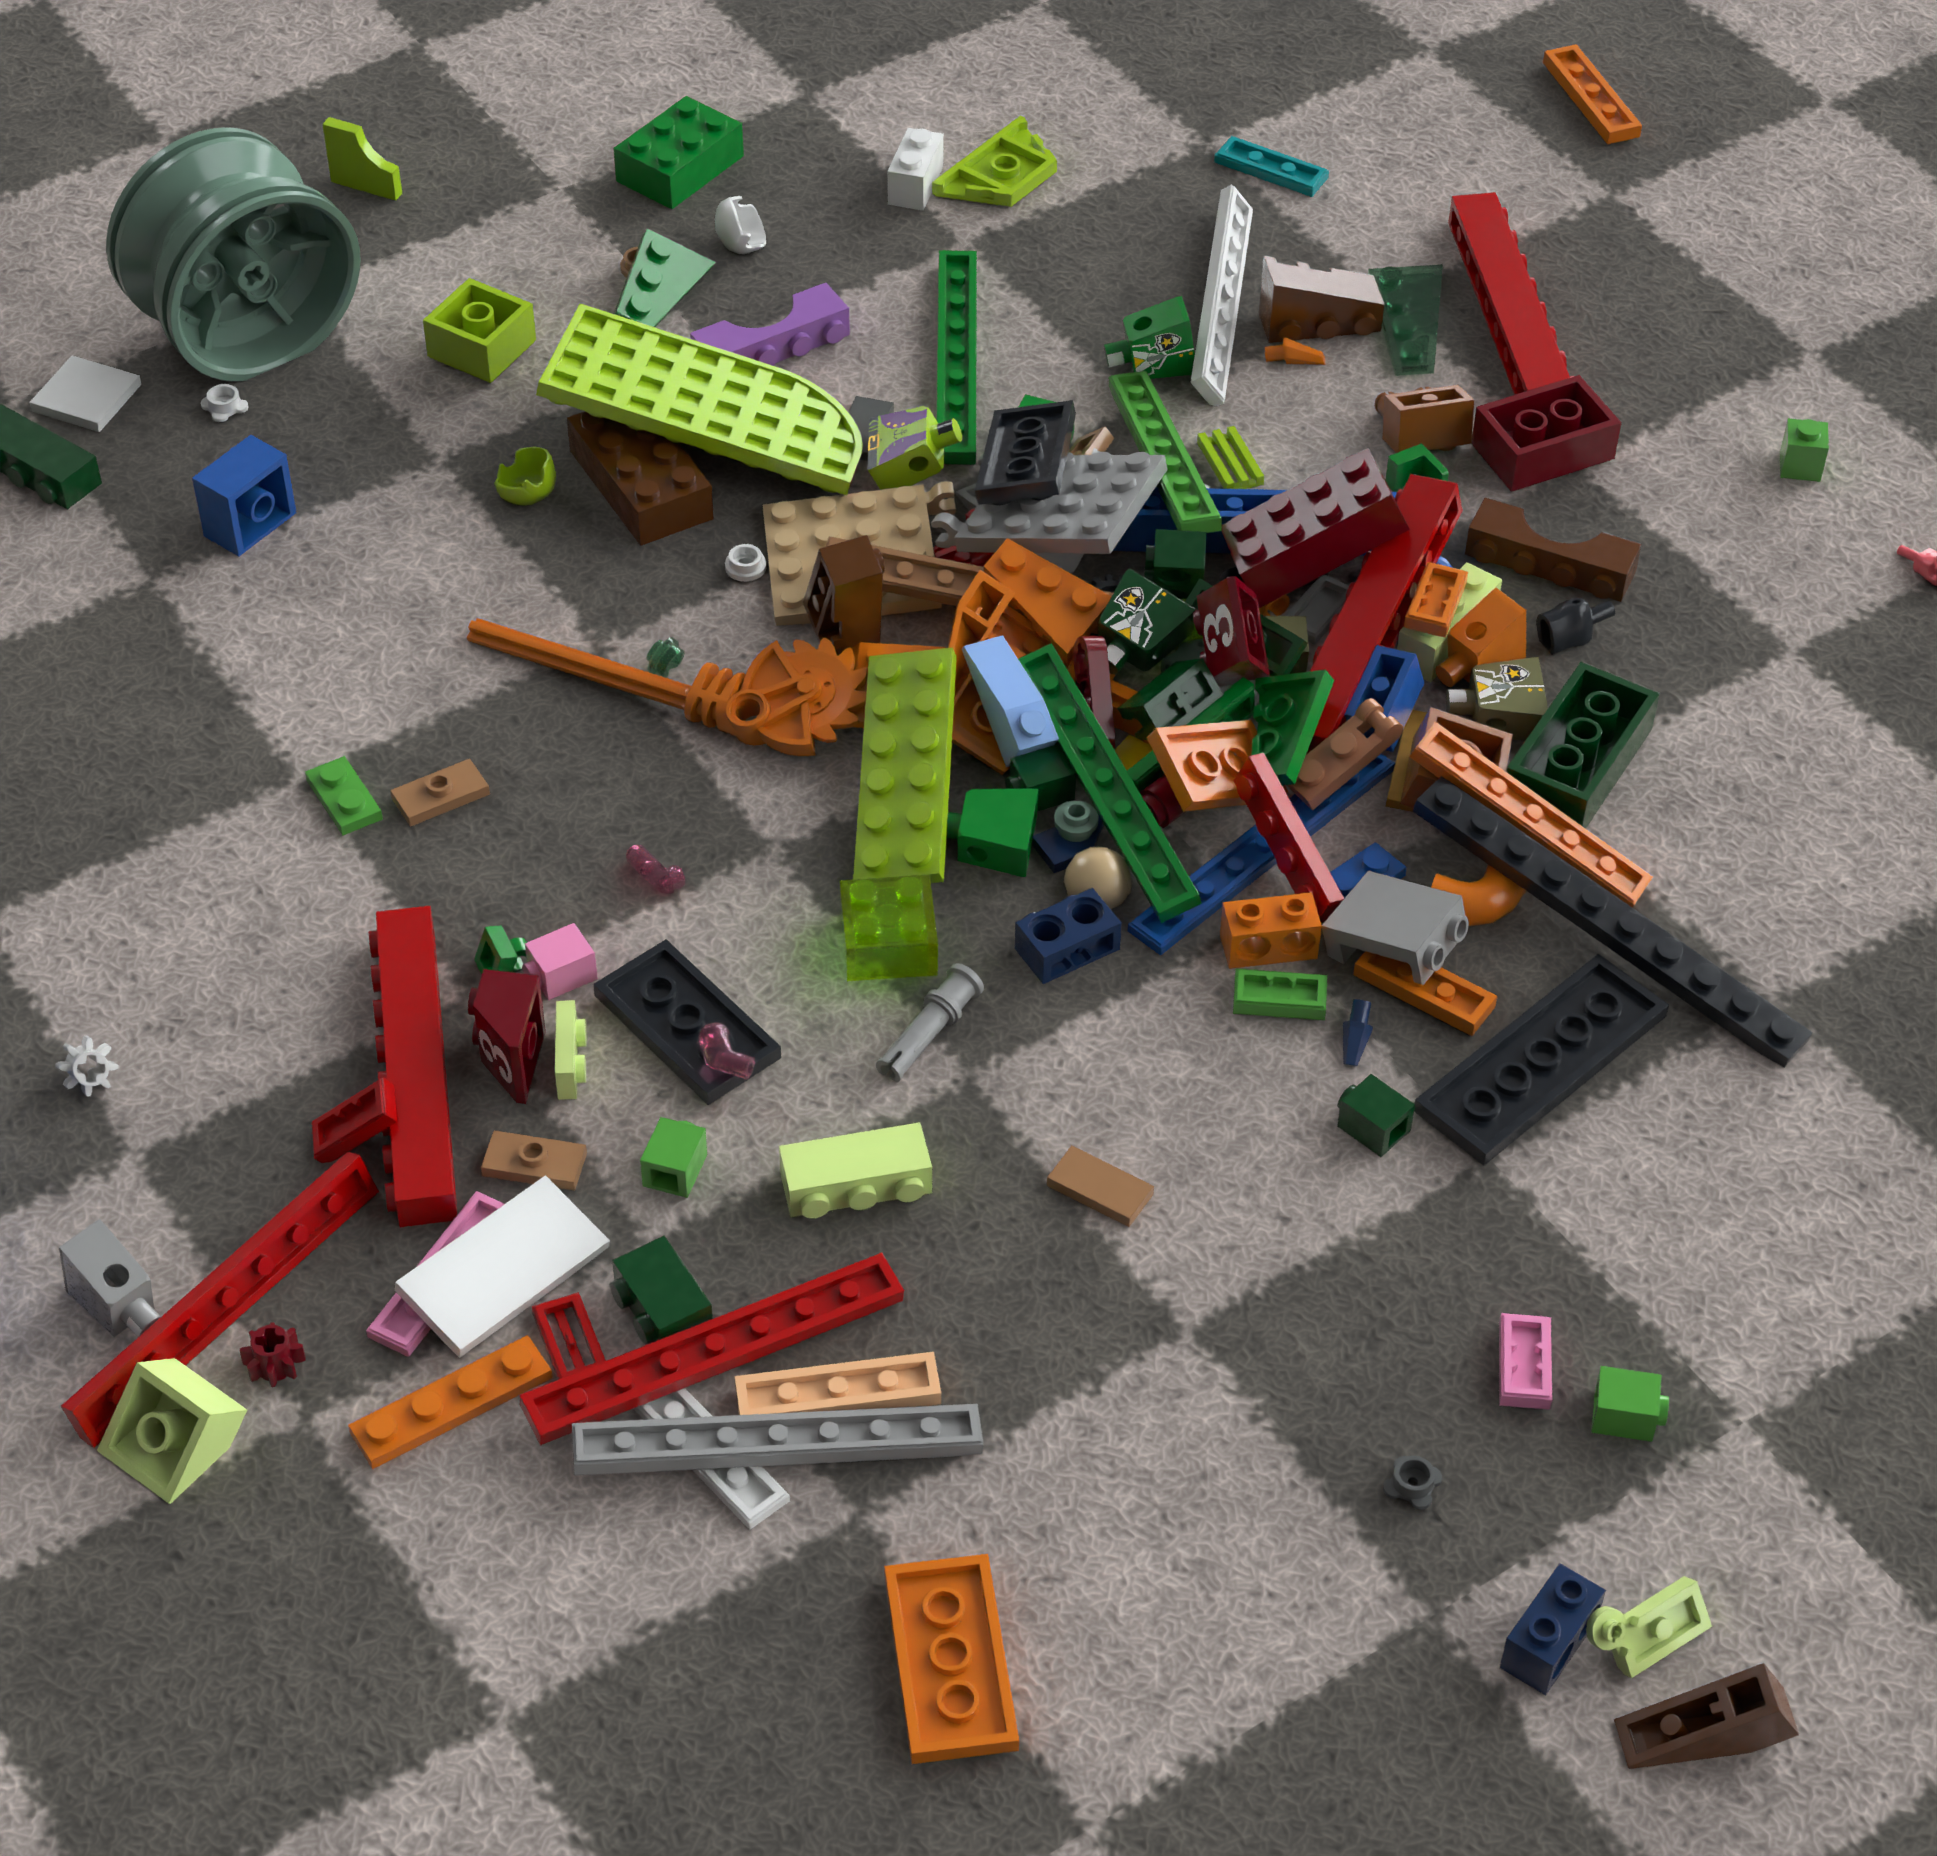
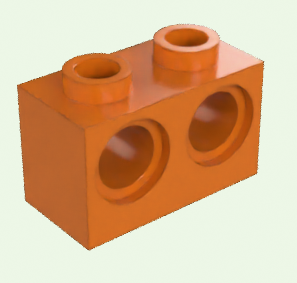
(1270, 930)

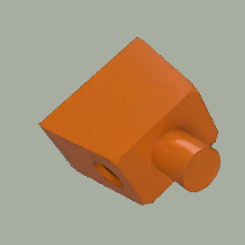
(1485, 635)

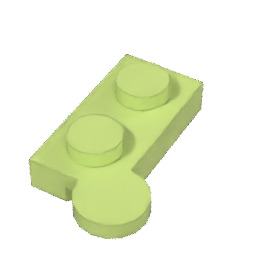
(1651, 1627)

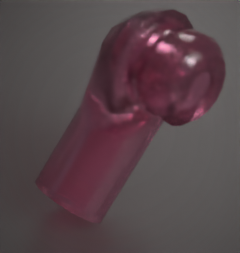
(653, 871)
(719, 1054)

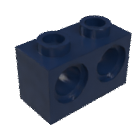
(1067, 935)
(1551, 1629)

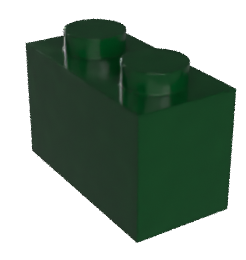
(658, 1291)

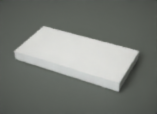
(501, 1266)

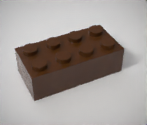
(641, 476)

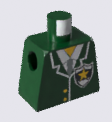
(1143, 623)

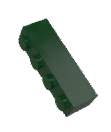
(45, 461)

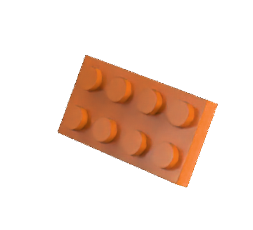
(951, 1659)

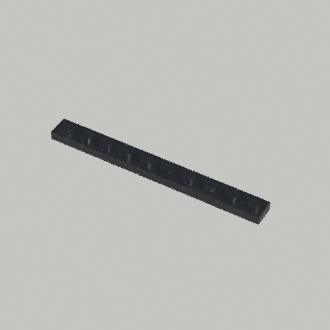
(1612, 922)

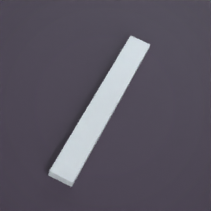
(1222, 296)

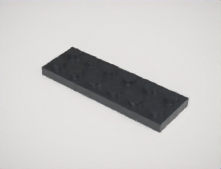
(1540, 1059)

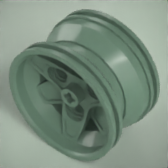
(222, 267)

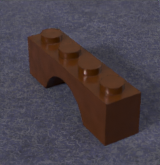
(1596, 566)

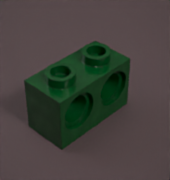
(1176, 561)

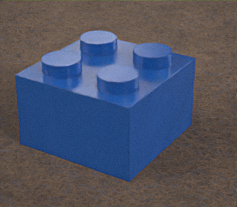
(244, 495)

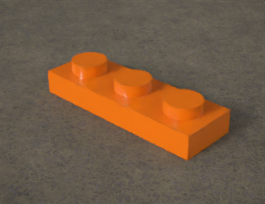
(1441, 996)

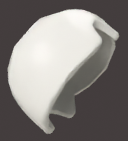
(738, 226)

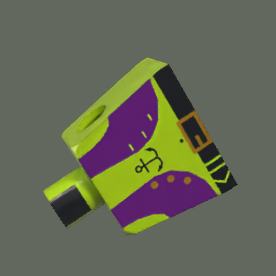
(908, 446)

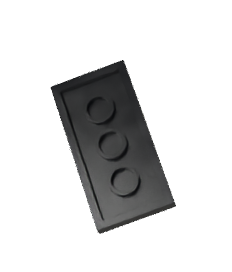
(1025, 453)
(666, 1007)

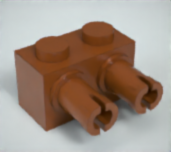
(1428, 416)

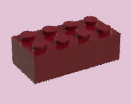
(1314, 527)

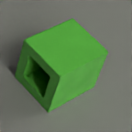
(1804, 449)
(674, 1157)
(1628, 1404)

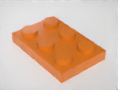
(1204, 761)

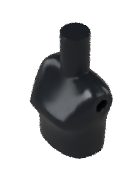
(1570, 623)

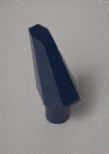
(1356, 1032)

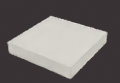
(85, 393)

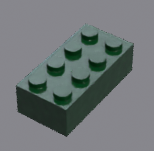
(1585, 741)

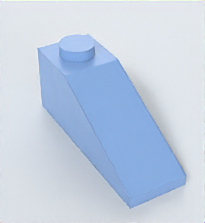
(1009, 699)

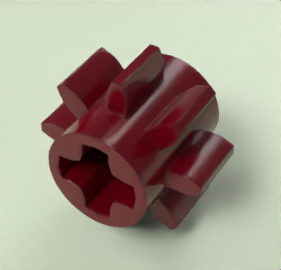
(272, 1354)

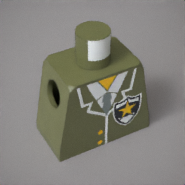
(1503, 696)

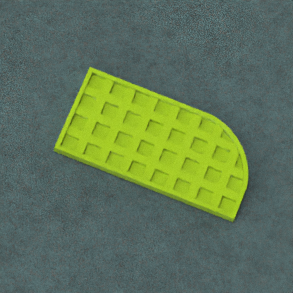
(703, 398)

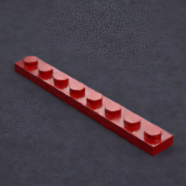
(228, 1289)
(711, 1348)

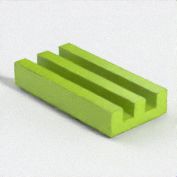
(1221, 440)

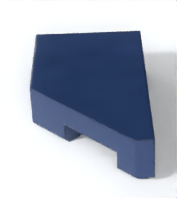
(1058, 851)

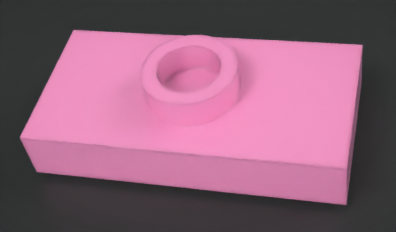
(1525, 1361)

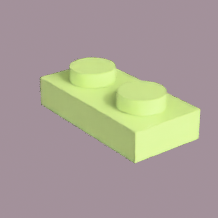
(570, 1035)

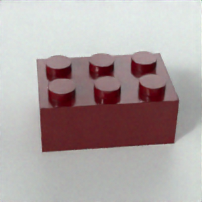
(1545, 433)

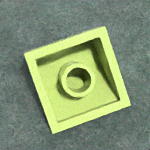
(169, 1427)

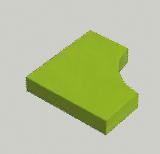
(356, 163)

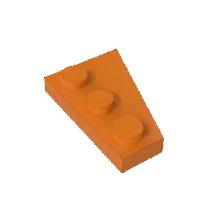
(1049, 596)

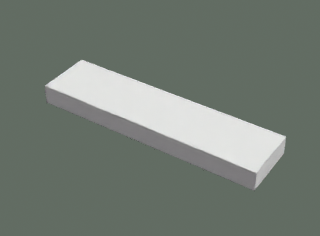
(744, 1490)

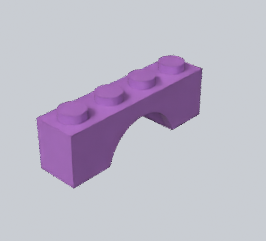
(815, 320)

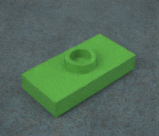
(1280, 994)

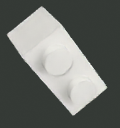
(915, 168)

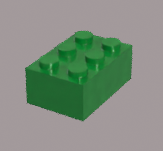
(678, 152)

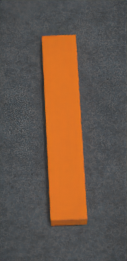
(1520, 806)

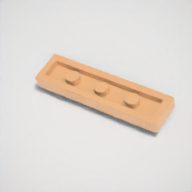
(842, 1386)

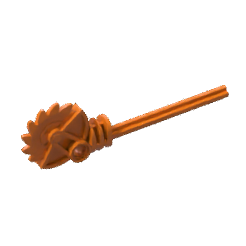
(790, 692)

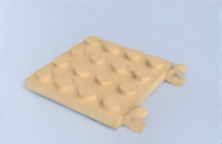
(887, 516)

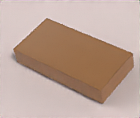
(1100, 1186)

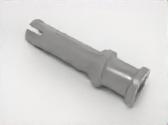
(940, 1009)

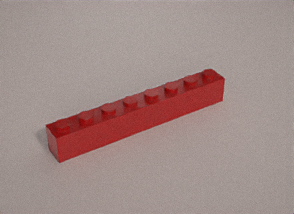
(1506, 292)
(1383, 593)
(415, 1064)

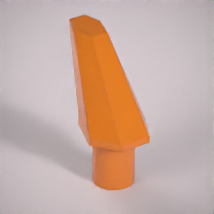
(1294, 353)

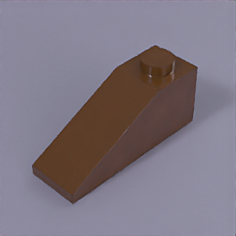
(1710, 1721)

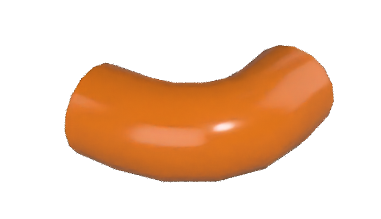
(1483, 899)

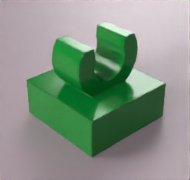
(499, 952)

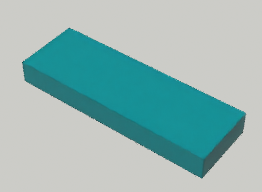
(1271, 166)

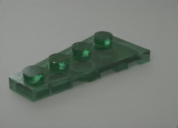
(1410, 315)

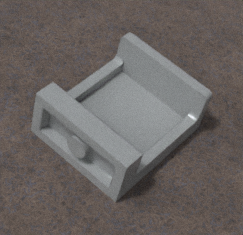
(1397, 922)

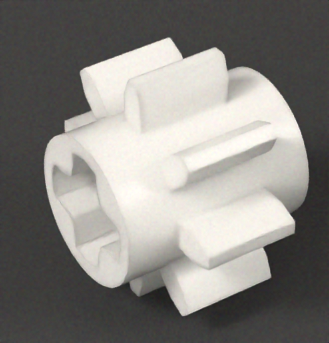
(79, 1056)

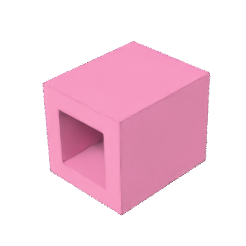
(561, 961)

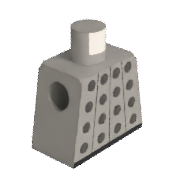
(91, 1261)

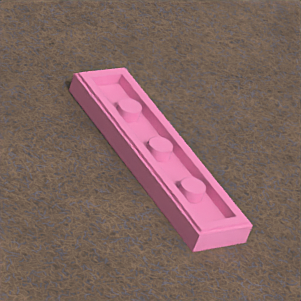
(398, 1323)

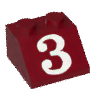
(1231, 632)
(508, 1027)

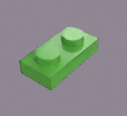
(343, 795)

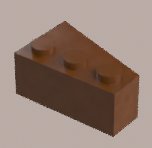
(1317, 303)
(846, 593)

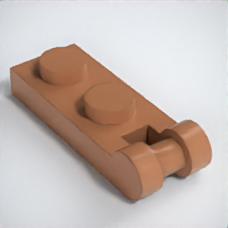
(1345, 753)

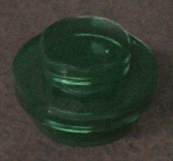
(664, 656)

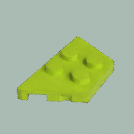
(1000, 168)

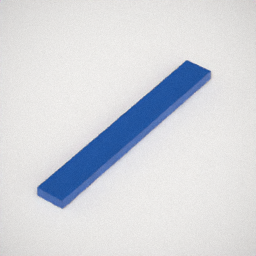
(1248, 860)

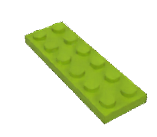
(906, 765)

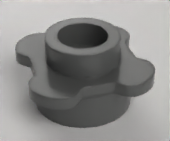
(1416, 1469)

